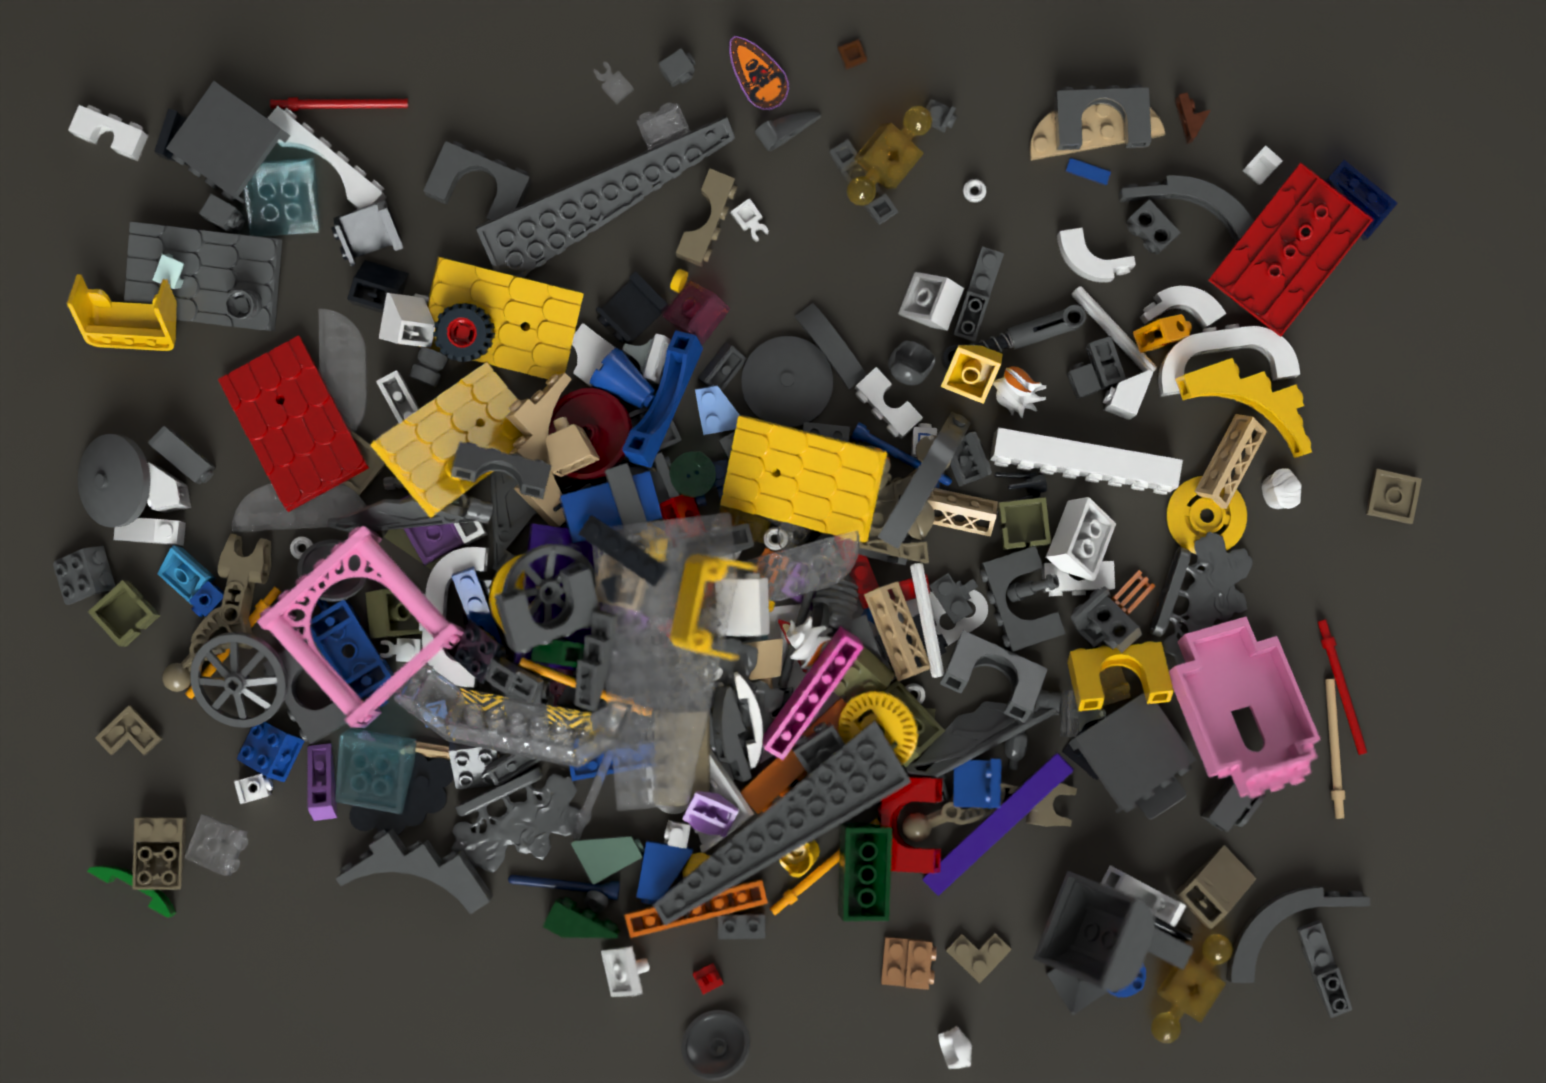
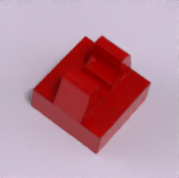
(708, 978)

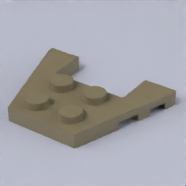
(885, 504)

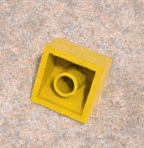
(972, 371)

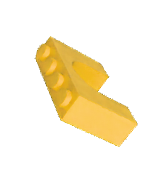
(1144, 659)

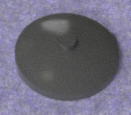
(787, 381)
(114, 480)

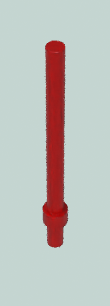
(295, 104)
(1328, 642)

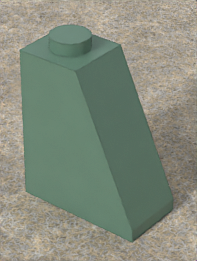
(607, 855)

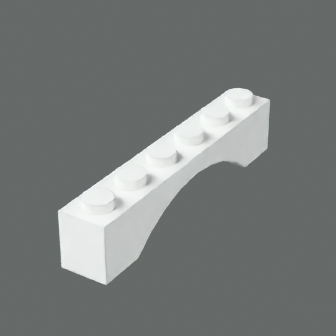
(358, 189)

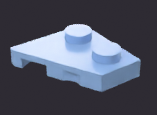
(715, 410)

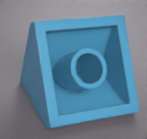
(184, 572)

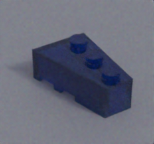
(1363, 194)

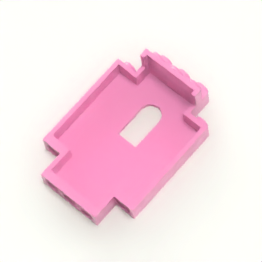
(1234, 672)

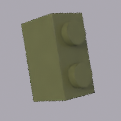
(389, 616)

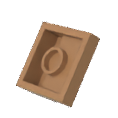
(908, 963)

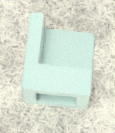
(169, 269)

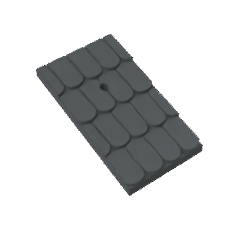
(212, 269)

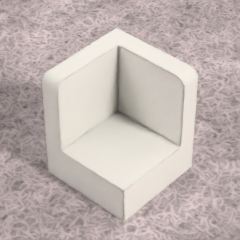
(1262, 165)

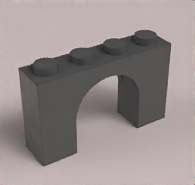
(1130, 102)
(456, 162)
(998, 575)
(577, 611)
(1024, 675)
(313, 723)

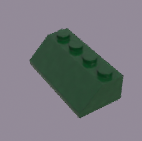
(864, 872)

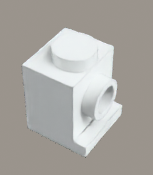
(244, 790)
(677, 834)

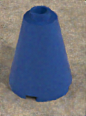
(623, 380)

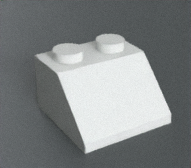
(931, 300)
(1127, 395)

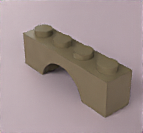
(696, 244)

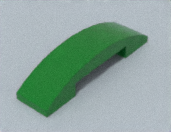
(159, 901)

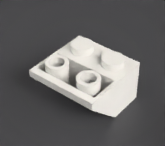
(406, 321)
(167, 491)

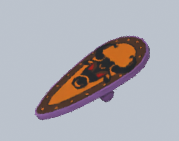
(757, 74)

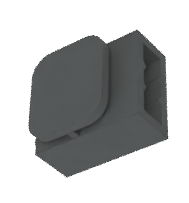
(1229, 808)

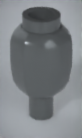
(1016, 749)

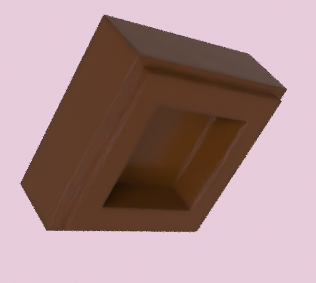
(852, 54)

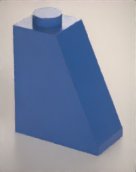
(659, 869)

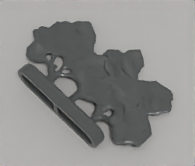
(1210, 595)
(767, 699)
(524, 823)

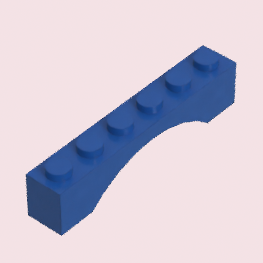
(649, 433)

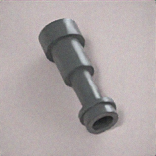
(1018, 591)

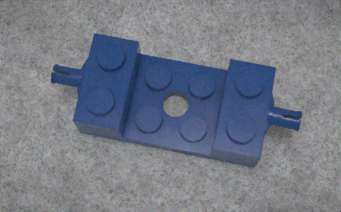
(336, 629)

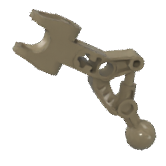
(242, 577)
(918, 826)

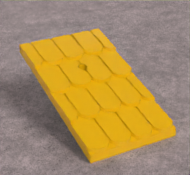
(510, 300)
(427, 441)
(802, 478)

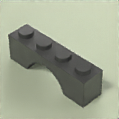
(474, 461)

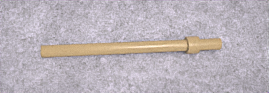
(1337, 794)

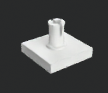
(623, 971)

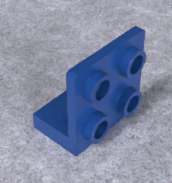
(270, 751)
(978, 784)

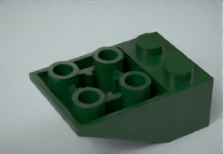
(572, 922)

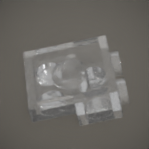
(217, 845)

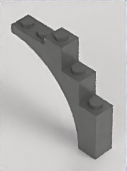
(453, 874)

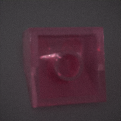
(696, 311)

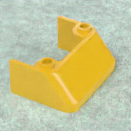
(124, 323)
(685, 628)

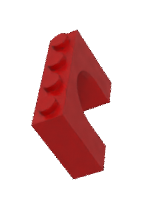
(904, 856)

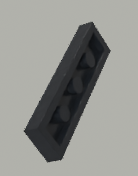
(623, 550)

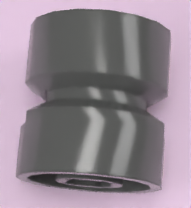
(242, 304)
(429, 364)

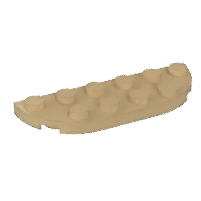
(1100, 128)

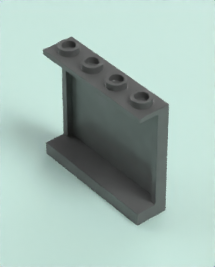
(225, 141)
(1134, 752)

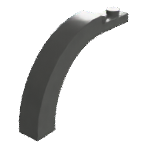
(1198, 191)
(924, 480)
(1258, 926)

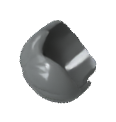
(911, 363)

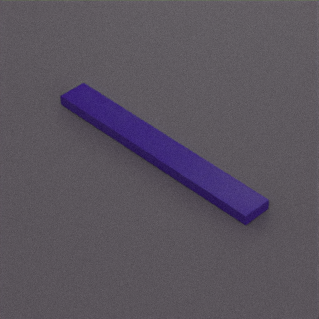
(999, 823)

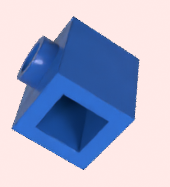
(207, 599)

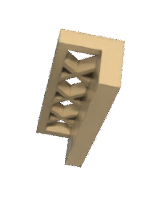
(1229, 456)
(971, 507)
(894, 632)

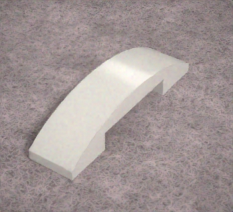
(754, 745)

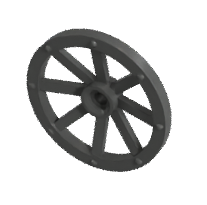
(554, 588)
(240, 677)

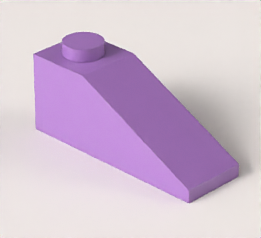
(321, 782)

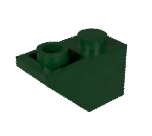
(558, 653)

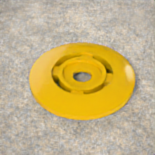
(1185, 521)
(887, 712)

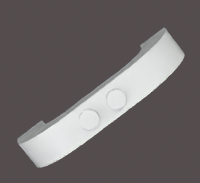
(1275, 348)
(437, 594)

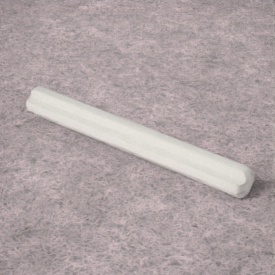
(1113, 329)
(927, 620)

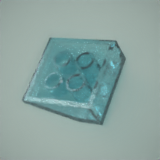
(283, 198)
(374, 769)

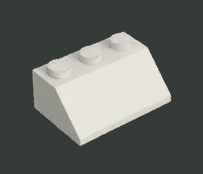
(1081, 538)

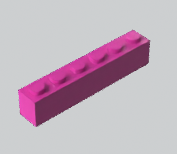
(812, 693)

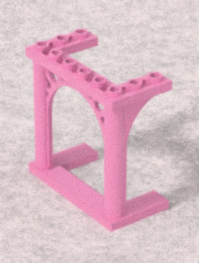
(280, 622)

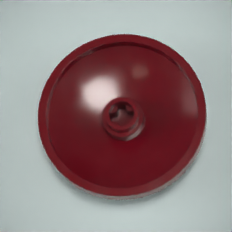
(604, 423)

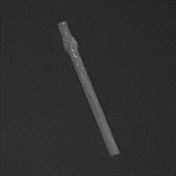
(584, 815)

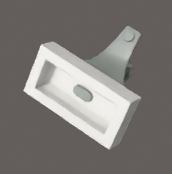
(650, 357)

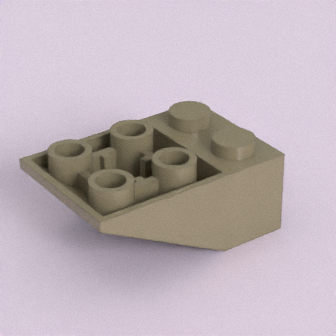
(158, 852)
(1215, 887)

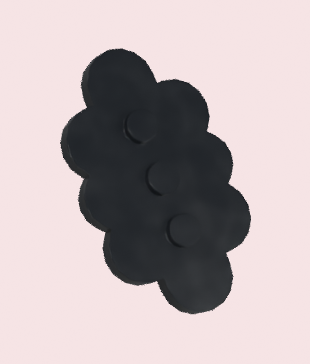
(424, 796)

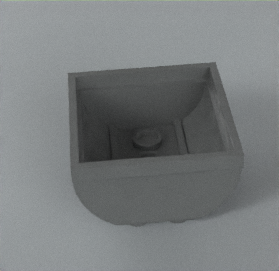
(1096, 934)

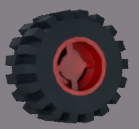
(464, 332)

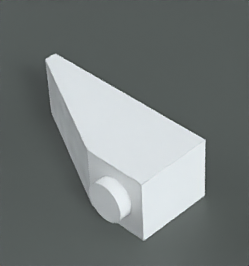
(152, 531)

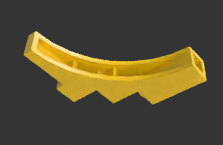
(1255, 391)

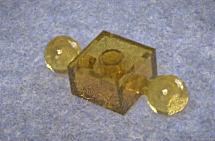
(875, 155)
(1166, 1026)

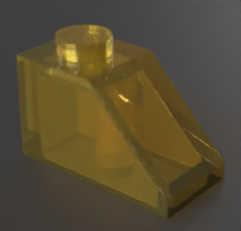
(757, 525)

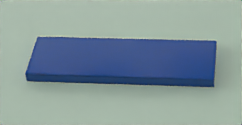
(1088, 171)

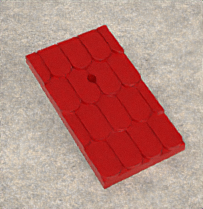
(1276, 264)
(293, 423)

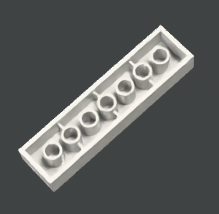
(1085, 460)

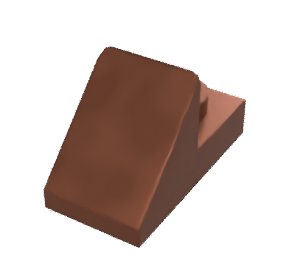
(1190, 122)

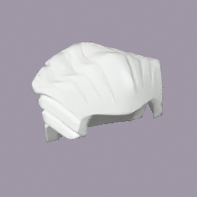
(1282, 489)
(955, 1048)

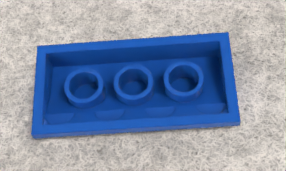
(600, 503)

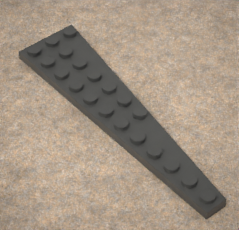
(550, 224)
(835, 791)

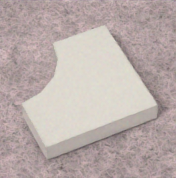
(590, 351)

